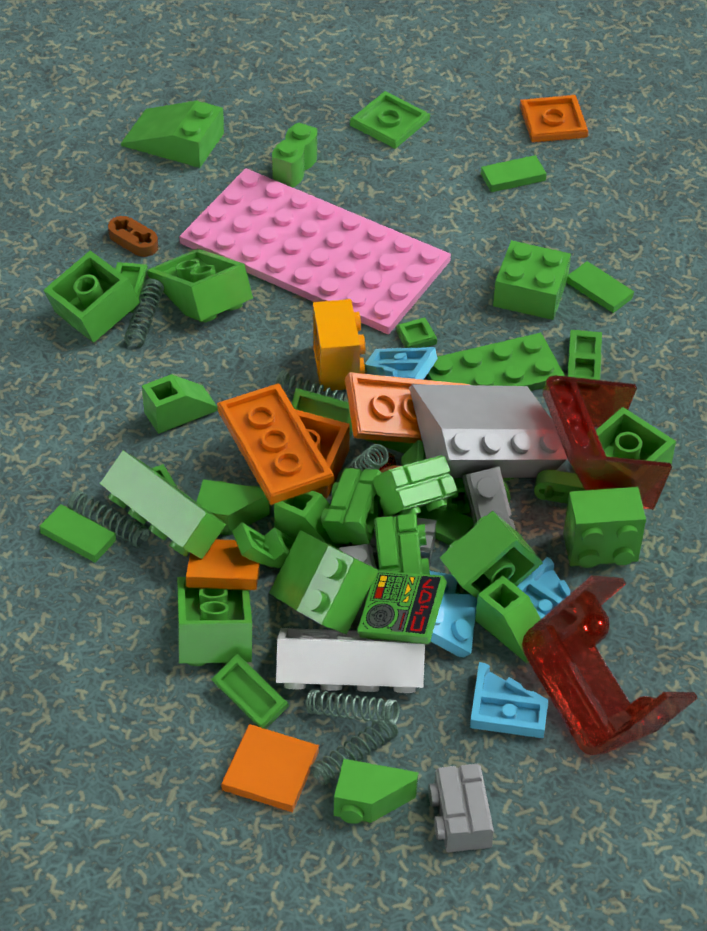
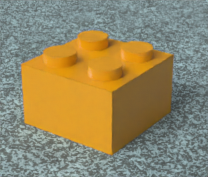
(337, 342)

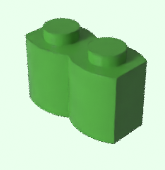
(294, 154)

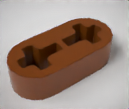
(135, 233)

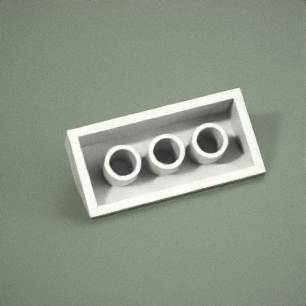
(343, 659)

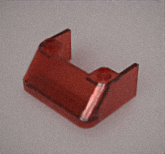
(576, 410)
(580, 682)

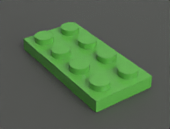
(506, 363)

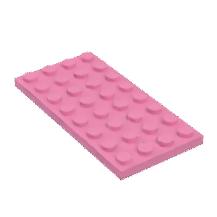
(317, 249)

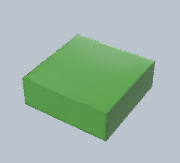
(416, 334)

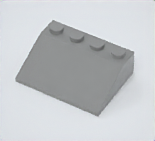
(487, 429)

